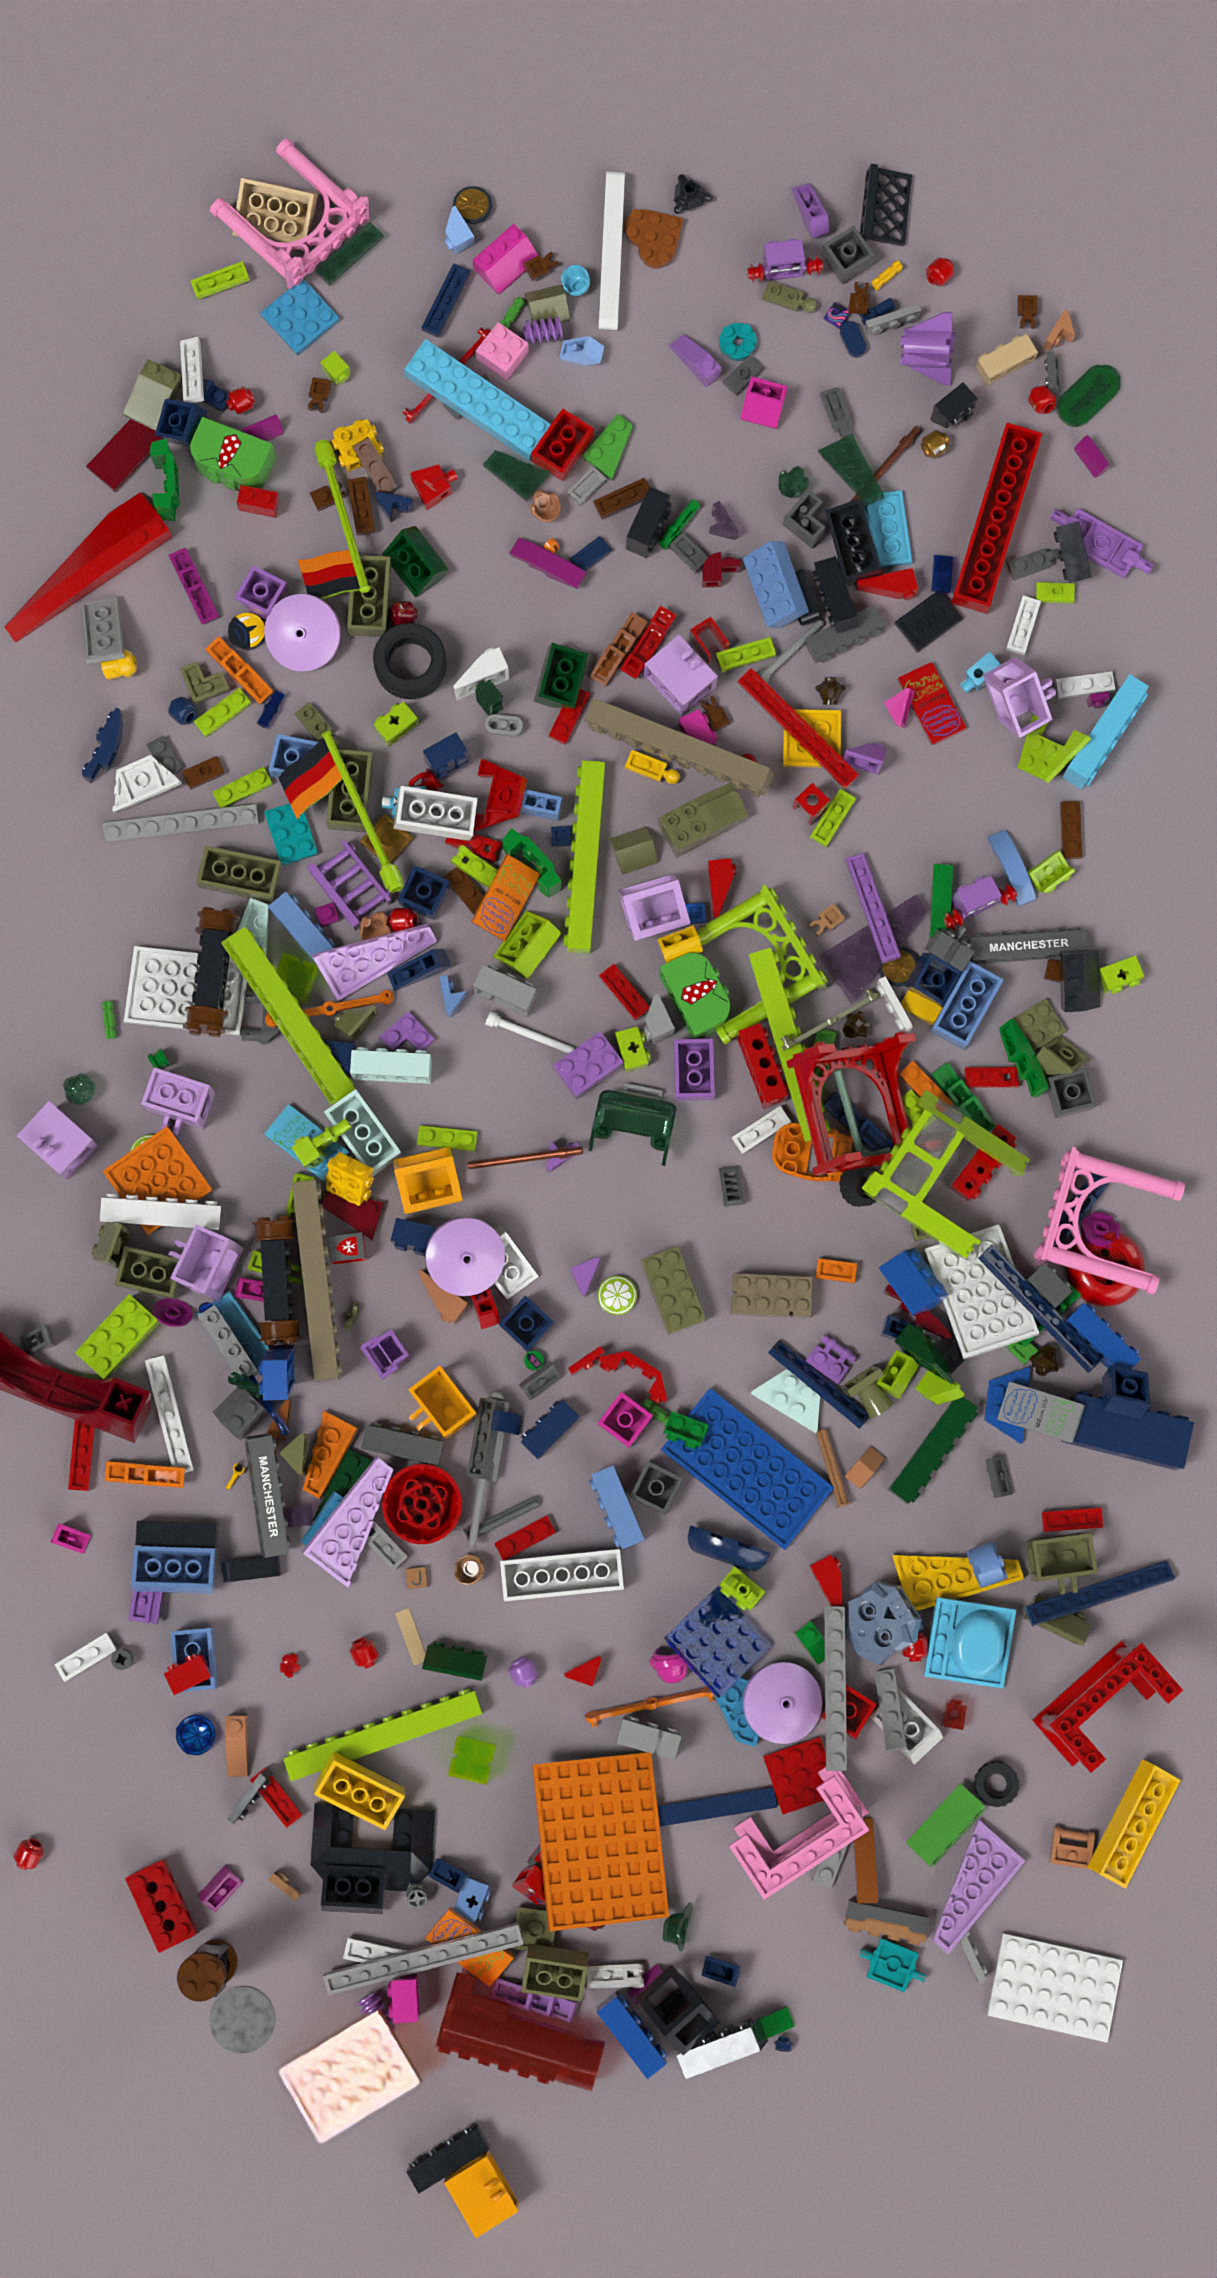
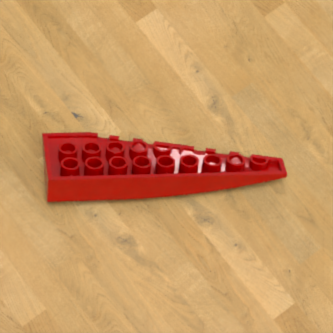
(109, 549)

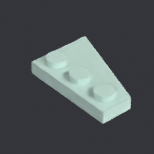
(256, 920)

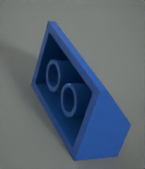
(914, 1281)

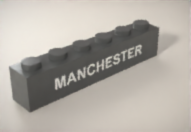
(1026, 946)
(266, 1495)

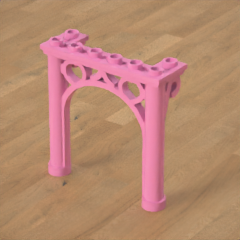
(295, 269)
(1088, 1262)

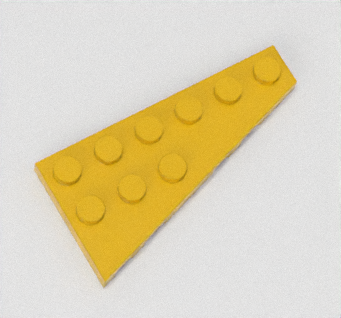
(945, 1577)

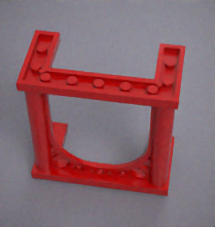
(885, 1062)
(1092, 1690)

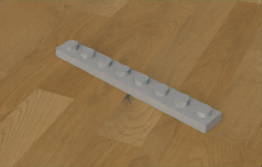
(180, 822)
(835, 1688)

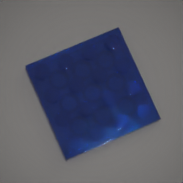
(717, 1642)

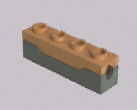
(886, 1921)

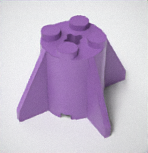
(929, 347)

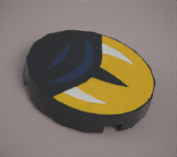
(246, 631)

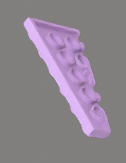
(361, 962)

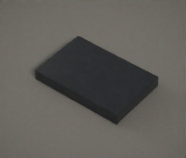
(928, 621)

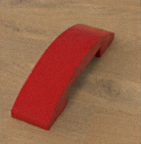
(649, 642)

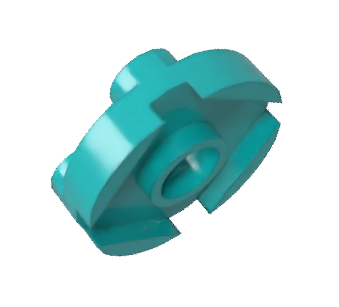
(740, 331)

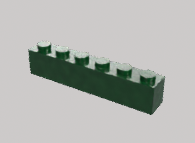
(932, 1449)

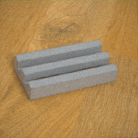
(643, 1089)

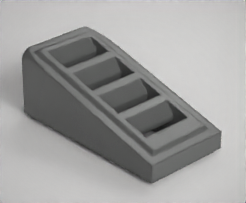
(731, 1202)

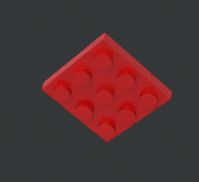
(796, 1774)

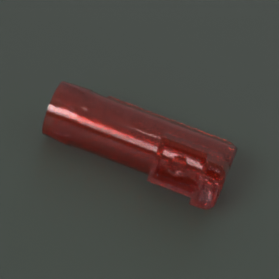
(491, 2034)

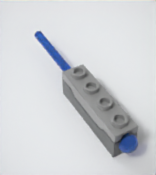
(234, 1352)

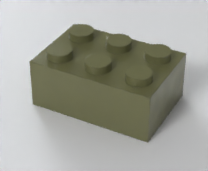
(147, 1273)
(555, 1972)

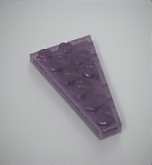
(856, 958)

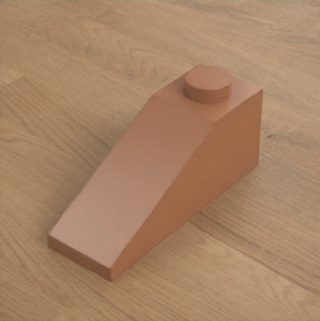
(447, 1304)
(236, 1745)

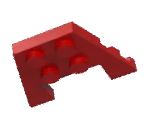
(504, 795)

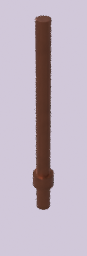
(904, 444)
(561, 1153)

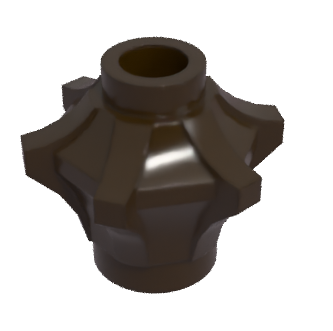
(830, 690)
(856, 1025)
(1045, 1360)

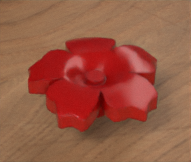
(289, 1665)

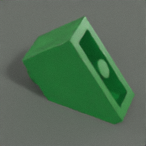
(811, 1641)

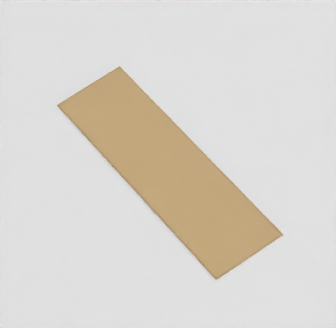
(411, 1636)

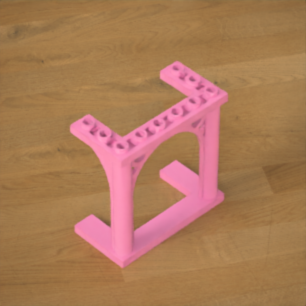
(778, 1867)

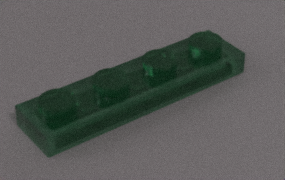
(349, 254)

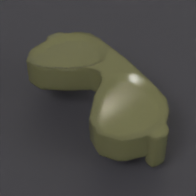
(352, 1316)

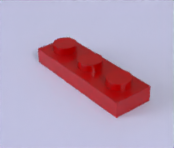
(568, 718)
(624, 992)
(1072, 1519)
(525, 1538)
(279, 1801)

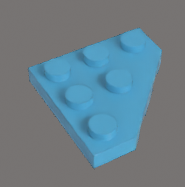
(732, 1709)

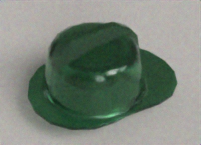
(676, 1927)

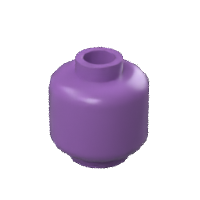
(523, 1672)

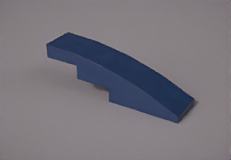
(869, 1133)
(1087, 1204)

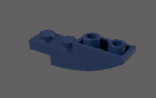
(109, 741)

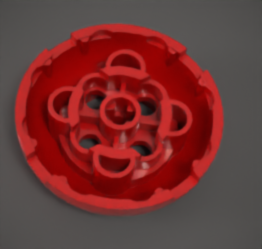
(1094, 1288)
(410, 1483)

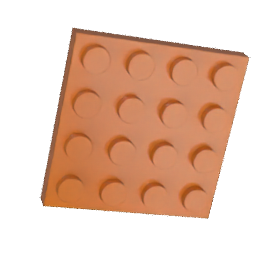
(157, 1170)

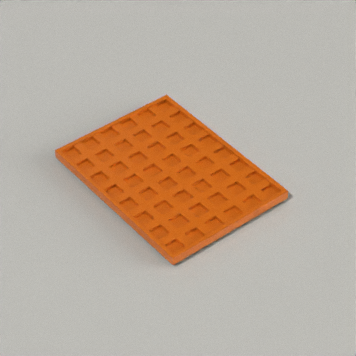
(600, 1841)

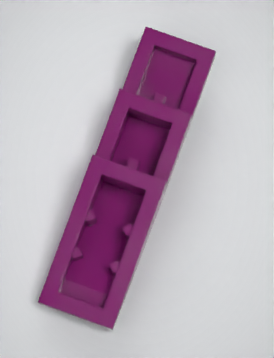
(548, 563)
(193, 585)

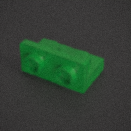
(685, 1429)

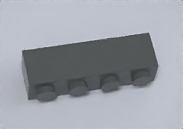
(828, 642)
(403, 1445)

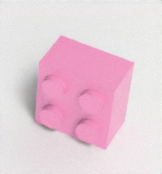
(502, 351)

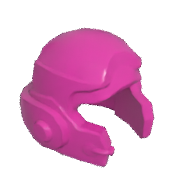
(669, 1667)

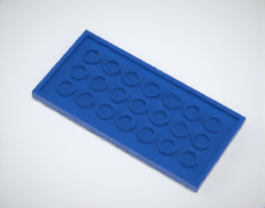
(750, 1471)

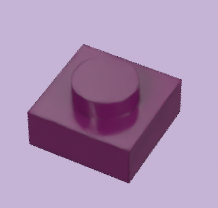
(1098, 700)
(327, 914)

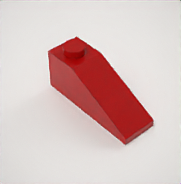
(892, 585)
(720, 880)
(485, 1309)
(829, 1579)

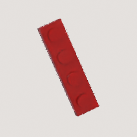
(81, 1457)

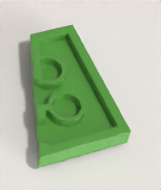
(608, 447)

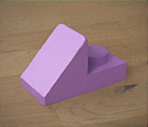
(553, 1163)

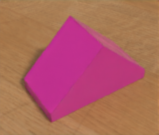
(900, 706)
(70, 1538)

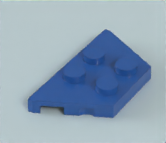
(995, 1396)

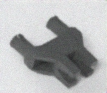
(265, 1034)

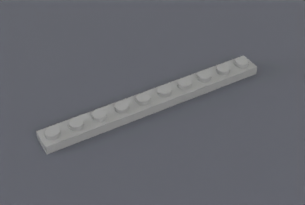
(423, 1958)

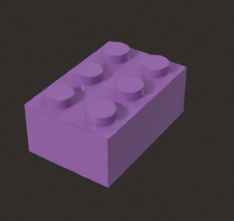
(588, 1065)
(693, 1069)

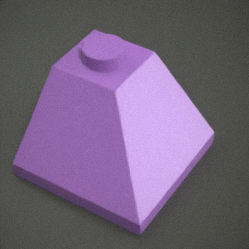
(866, 757)

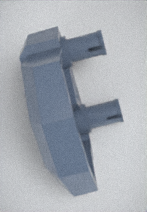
(867, 1630)

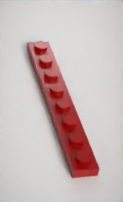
(798, 728)

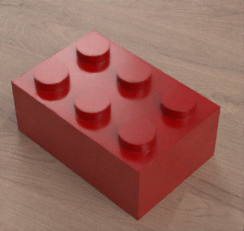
(562, 444)

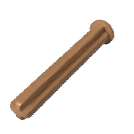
(832, 1468)

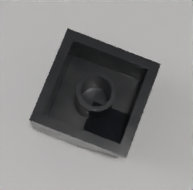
(955, 407)

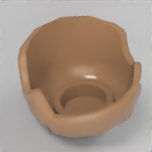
(469, 1570)

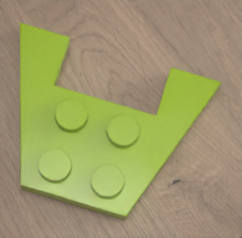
(1046, 758)

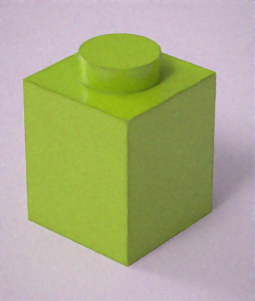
(335, 368)

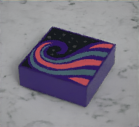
(836, 315)

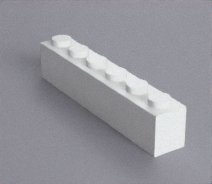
(160, 1212)

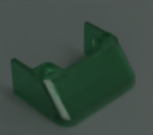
(634, 1116)

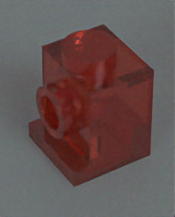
(958, 1721)

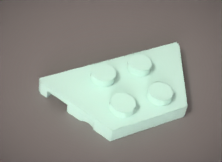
(791, 1398)

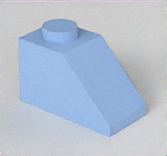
(458, 233)
(582, 351)

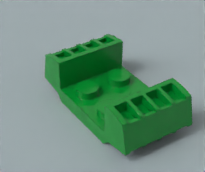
(163, 459)
(515, 843)

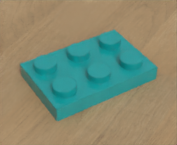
(290, 836)

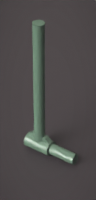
(851, 1119)

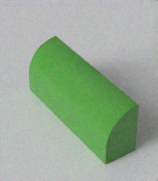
(946, 1825)

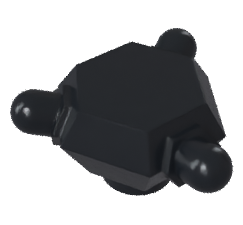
(689, 194)

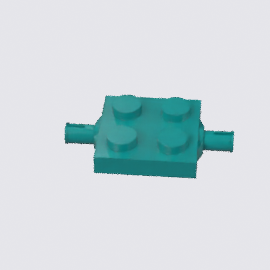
(892, 1965)

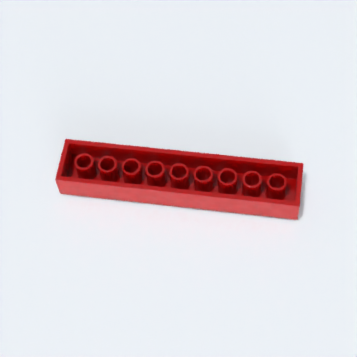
(996, 518)

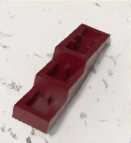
(923, 1319)

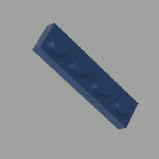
(445, 300)

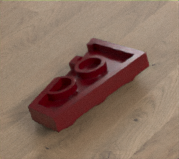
(361, 1218)

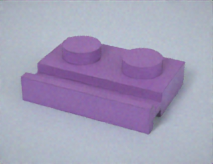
(145, 1607)

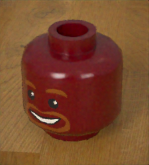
(402, 613)

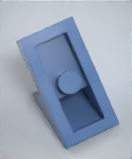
(451, 1001)

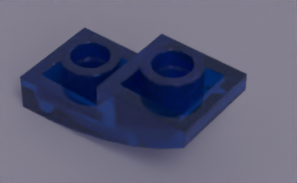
(941, 573)

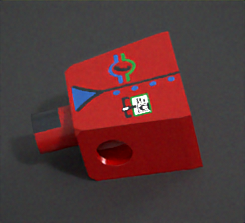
(531, 1884)

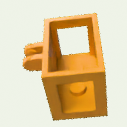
(427, 1180)
(441, 1403)
(482, 2194)

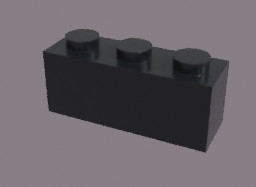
(1072, 552)

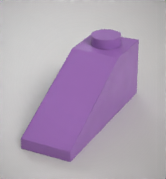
(811, 210)
(696, 359)

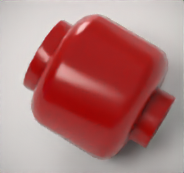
(939, 271)
(1042, 399)
(240, 400)
(402, 919)
(917, 1650)
(364, 1652)
(28, 1854)

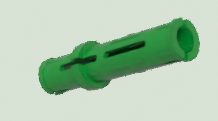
(674, 530)

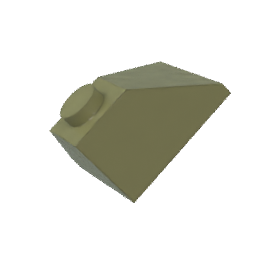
(355, 1021)
(1061, 1057)

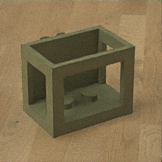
(1061, 1559)

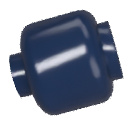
(182, 710)

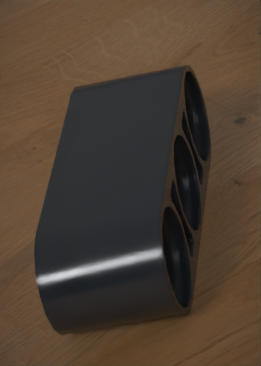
(813, 614)
(251, 1569)

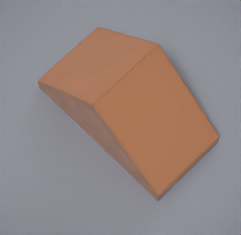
(864, 1467)

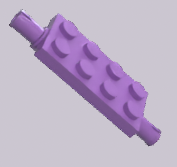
(1105, 544)

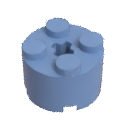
(986, 1564)

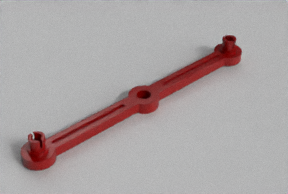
(411, 415)

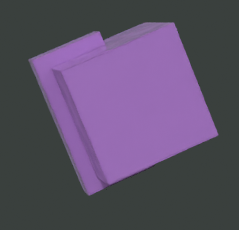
(385, 1353)

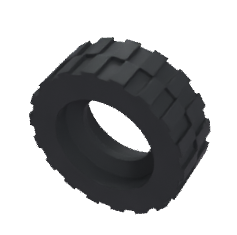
(848, 1190)
(1007, 1795)

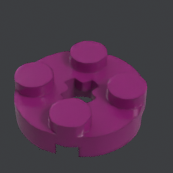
(1097, 1220)

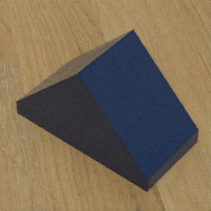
(342, 1053)
(893, 1327)

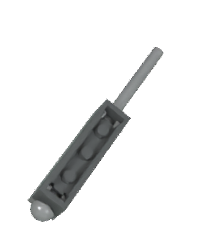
(485, 1454)

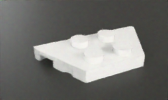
(141, 781)

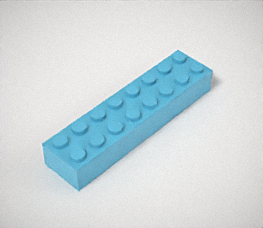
(476, 399)

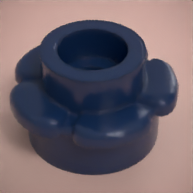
(783, 2044)

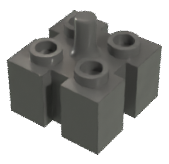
(950, 947)

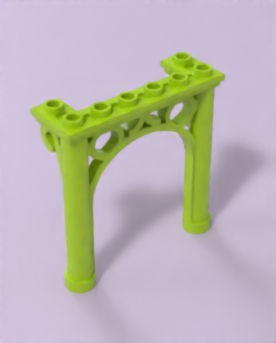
(731, 920)

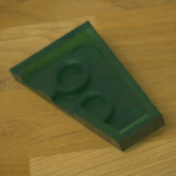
(517, 475)

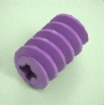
(542, 330)
(370, 2005)

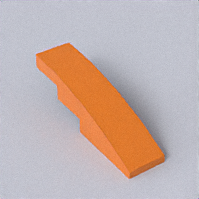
(239, 670)
(144, 1474)

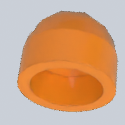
(551, 545)

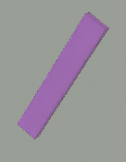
(873, 908)

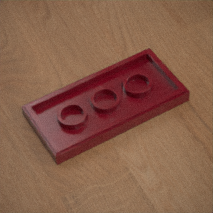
(123, 454)

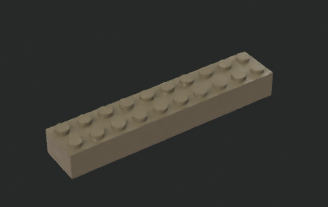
(679, 747)
(315, 1280)

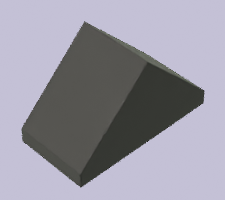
(38, 1340)

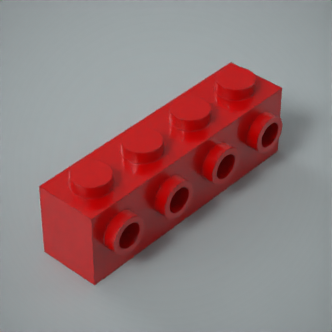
(980, 1168)

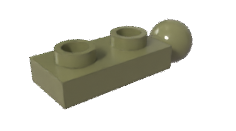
(788, 297)
(314, 722)

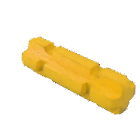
(886, 275)

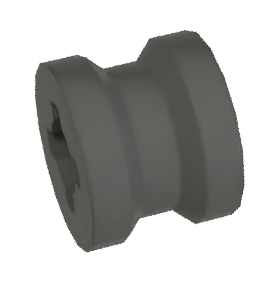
(125, 1657)
(418, 1900)

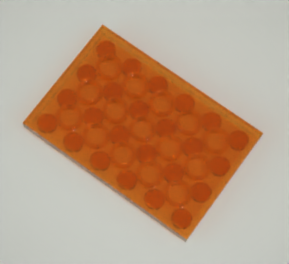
(350, 2076)

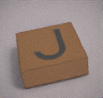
(416, 1578)

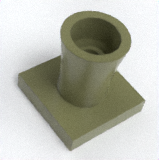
(869, 1392)

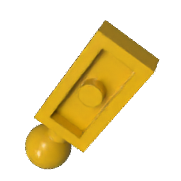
(650, 768)

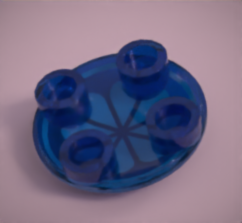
(195, 1735)

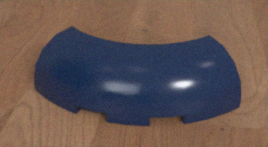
(726, 1549)

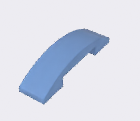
(1012, 866)

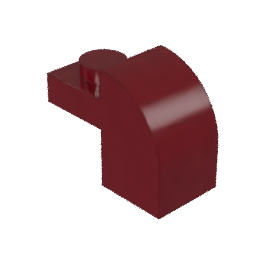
(715, 566)

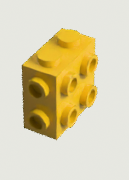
(348, 436)
(349, 1178)

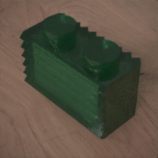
(489, 697)

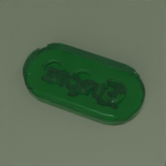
(1088, 395)

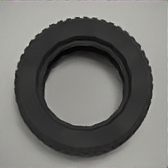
(409, 634)

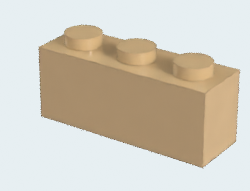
(1006, 359)

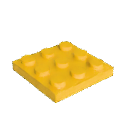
(826, 724)

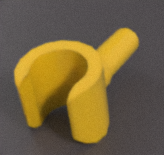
(234, 1476)

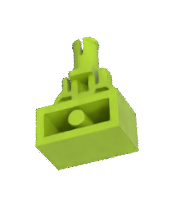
(310, 1149)
(741, 1588)

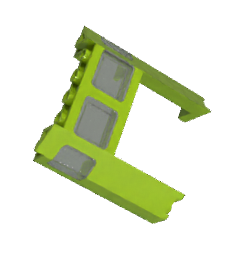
(921, 1159)

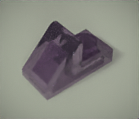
(725, 526)
(298, 1516)

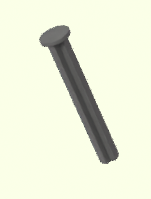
(505, 1516)

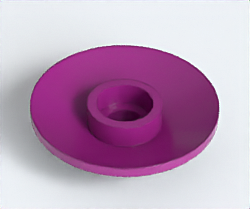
(172, 1312)

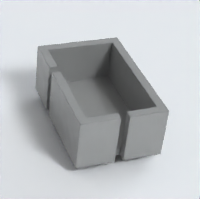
(506, 989)
(648, 1737)

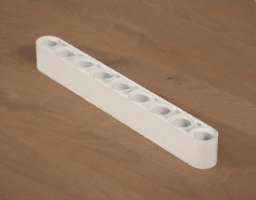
(611, 250)

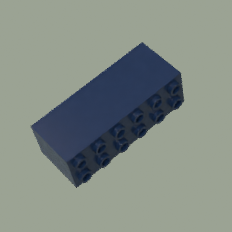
(1151, 1440)

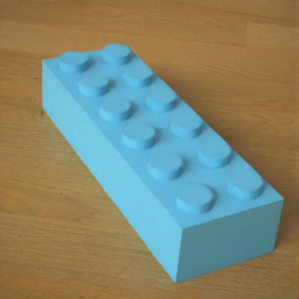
(1110, 726)

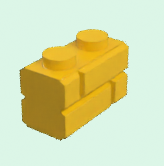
(679, 944)

